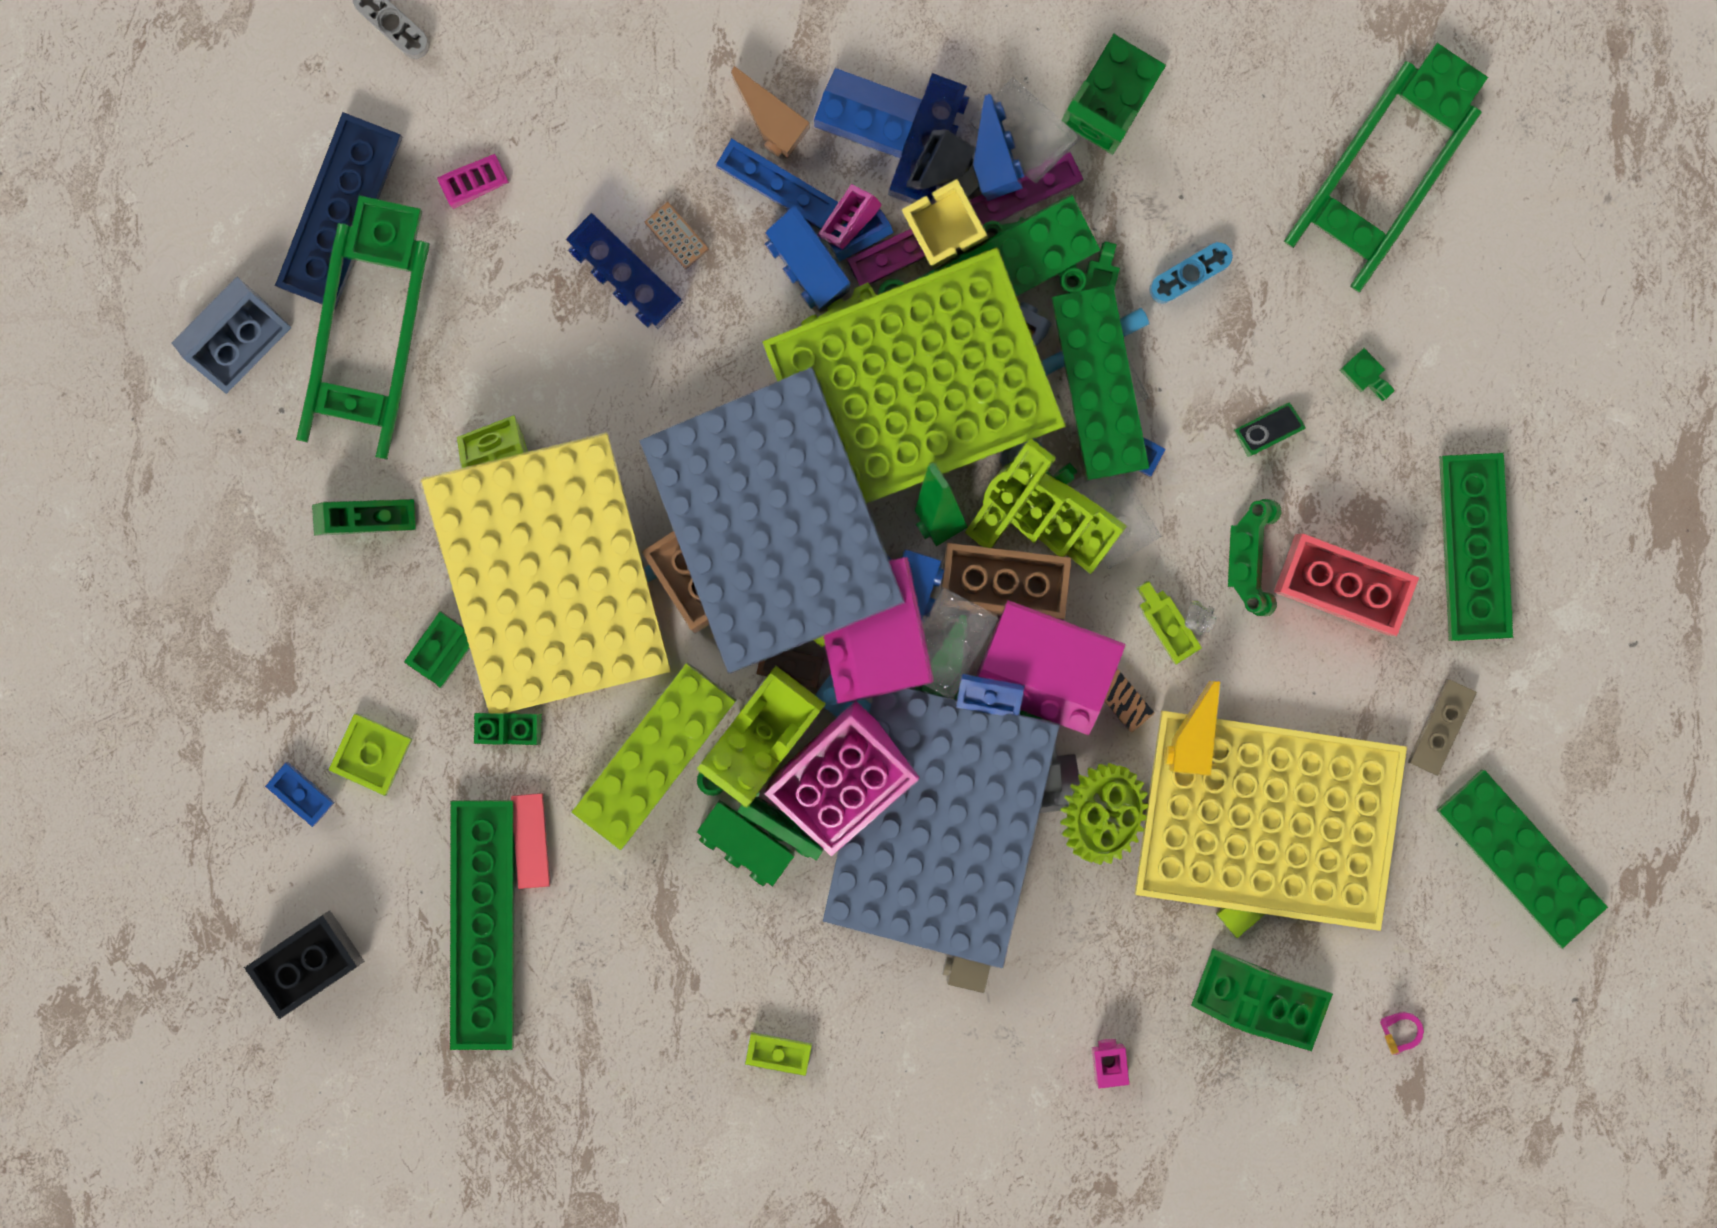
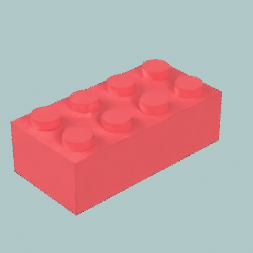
(1346, 584)

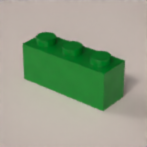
(745, 844)

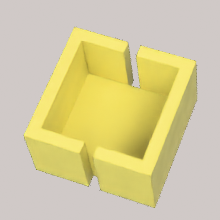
(945, 224)

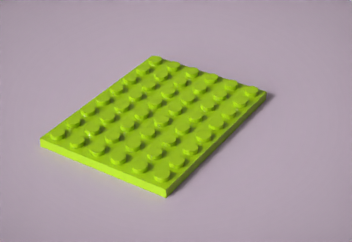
(926, 374)

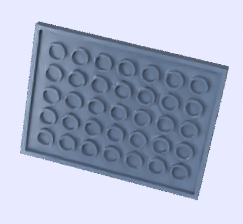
(771, 521)
(957, 844)

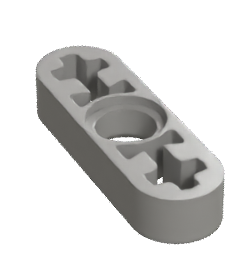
(413, 31)

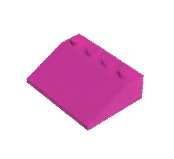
(882, 650)
(1057, 662)
(842, 779)

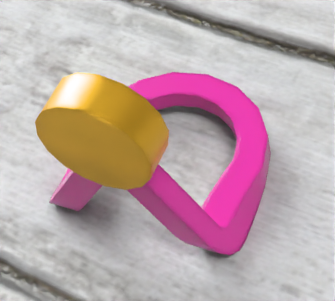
(1390, 1020)

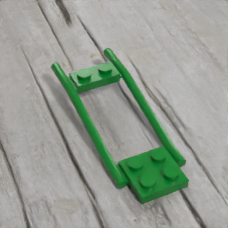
(1439, 89)
(382, 236)

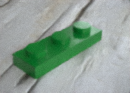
(780, 827)

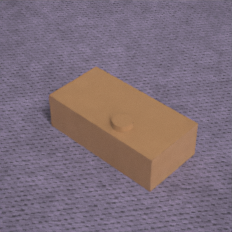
(998, 575)

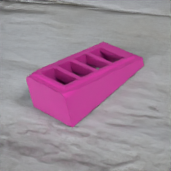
(468, 170)
(848, 204)

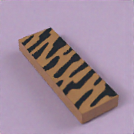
(1127, 703)

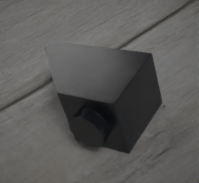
(941, 160)

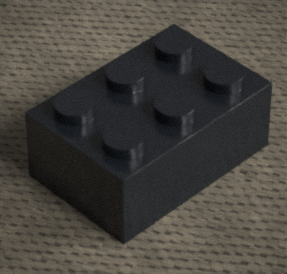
(304, 964)

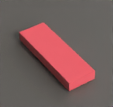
(531, 841)

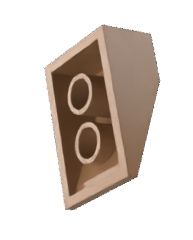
(672, 571)

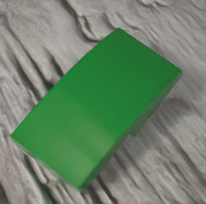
(507, 728)

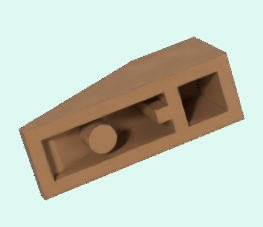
(775, 121)

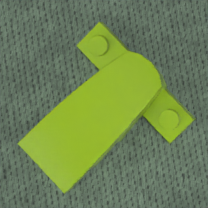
(1044, 511)

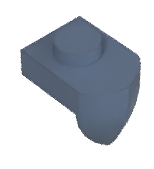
(1035, 322)

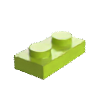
(778, 1053)

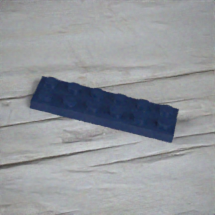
(353, 166)

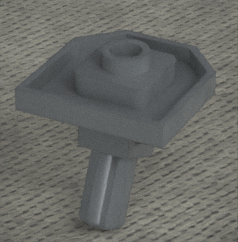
(1061, 775)

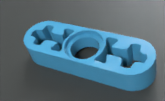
(1214, 269)

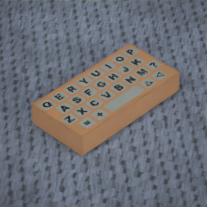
(676, 235)

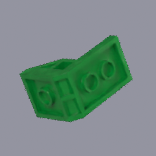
(1113, 94)
(1261, 1001)

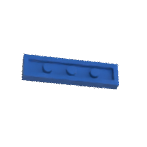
(776, 183)

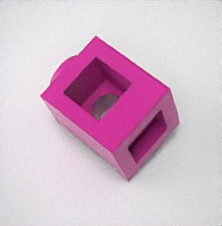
(1113, 1074)

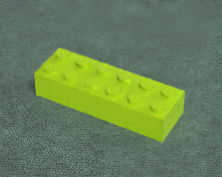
(654, 756)

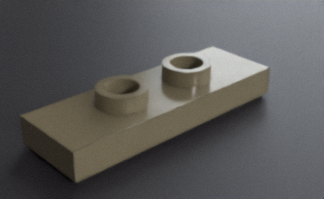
(1442, 727)

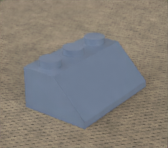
(230, 335)

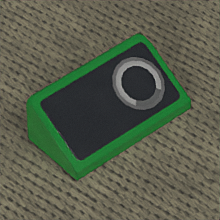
(1269, 429)

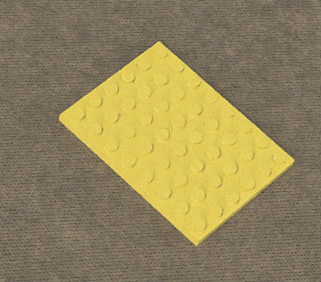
(547, 574)
(1278, 826)

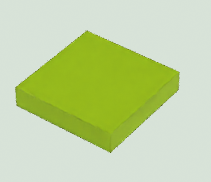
(370, 754)

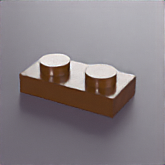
(799, 666)

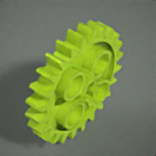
(1104, 813)

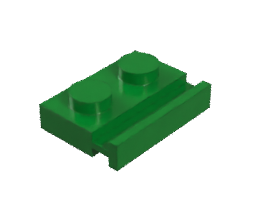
(439, 650)

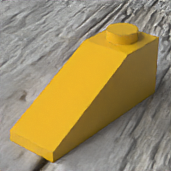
(1194, 740)

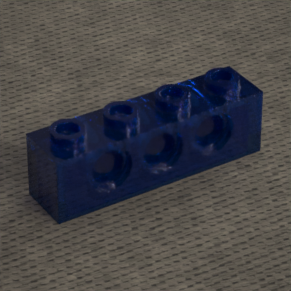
(942, 93)
(594, 233)

